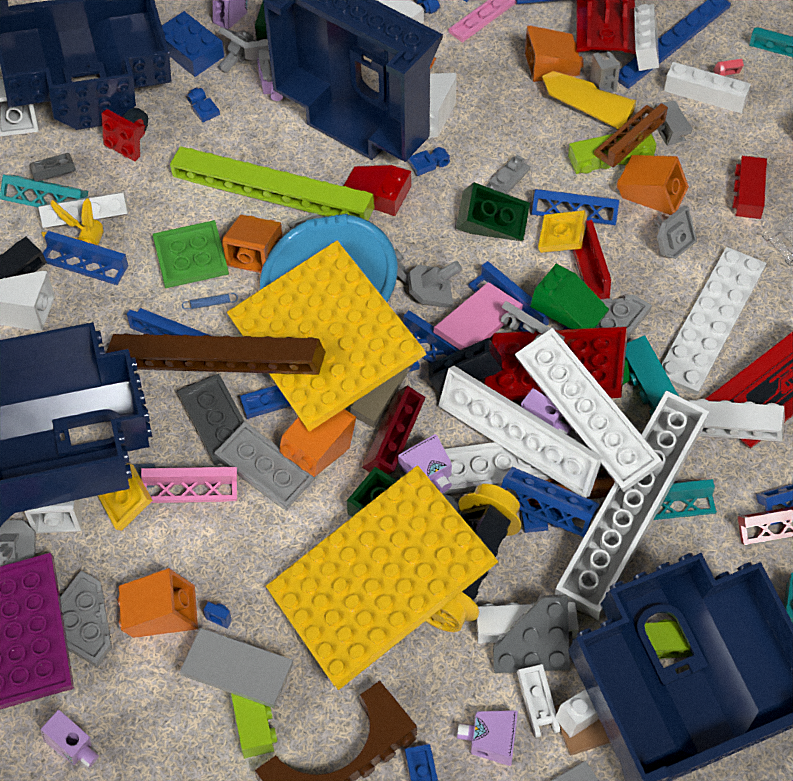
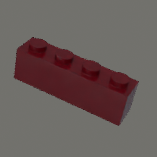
(394, 430)

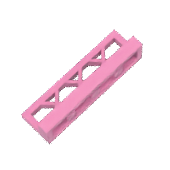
(193, 477)

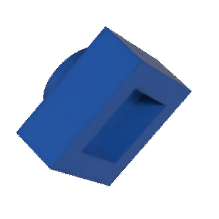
(218, 614)

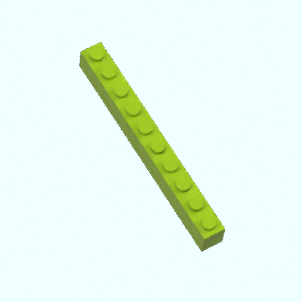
(270, 184)

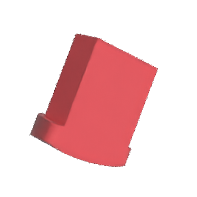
(728, 67)

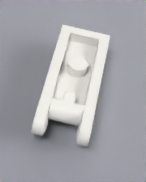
(537, 698)

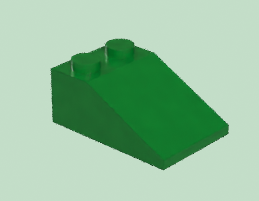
(568, 300)

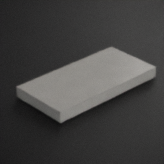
(264, 466)
(237, 667)

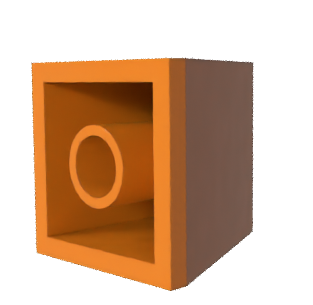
(551, 51)
(654, 182)
(250, 242)
(320, 446)
(157, 605)

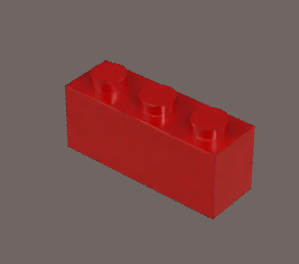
(750, 187)

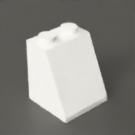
(441, 100)
(17, 119)
(26, 300)
(57, 517)

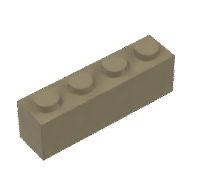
(373, 404)

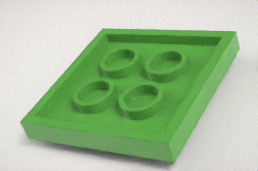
(190, 254)

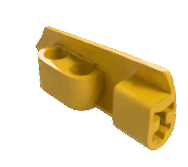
(585, 96)

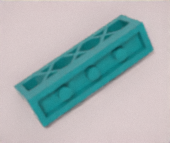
(772, 41)
(37, 186)
(686, 491)

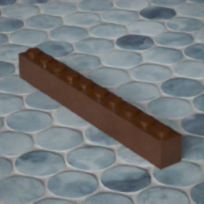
(222, 353)

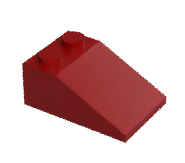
(386, 183)

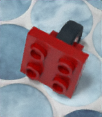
(124, 132)

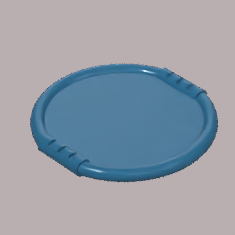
(359, 237)

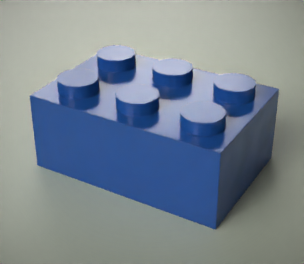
(192, 44)

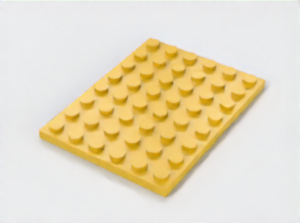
(356, 326)
(380, 576)

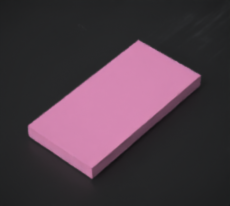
(476, 317)

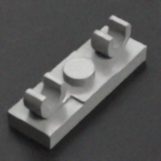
(509, 175)
(530, 323)

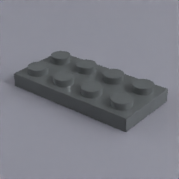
(211, 412)

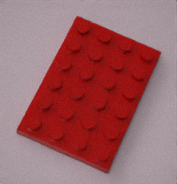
(598, 349)

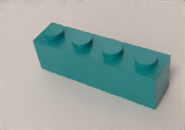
(647, 373)

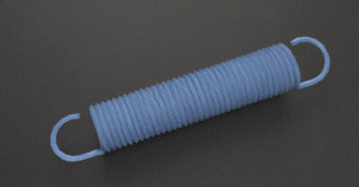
(209, 301)

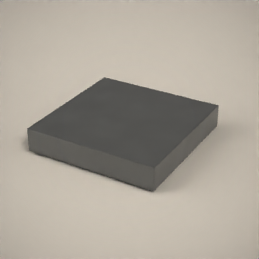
(52, 166)

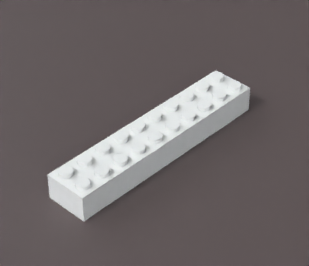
(628, 514)

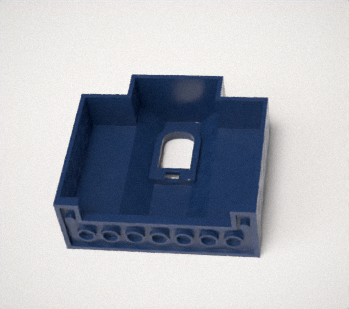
(66, 39)
(318, 62)
(61, 384)
(735, 680)

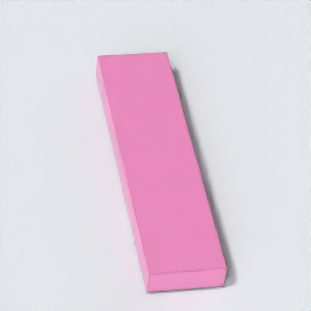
(479, 18)

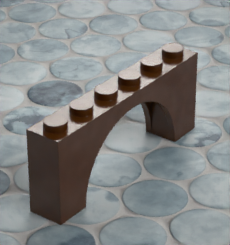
(388, 732)

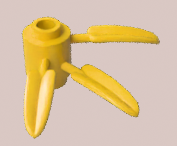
(90, 231)

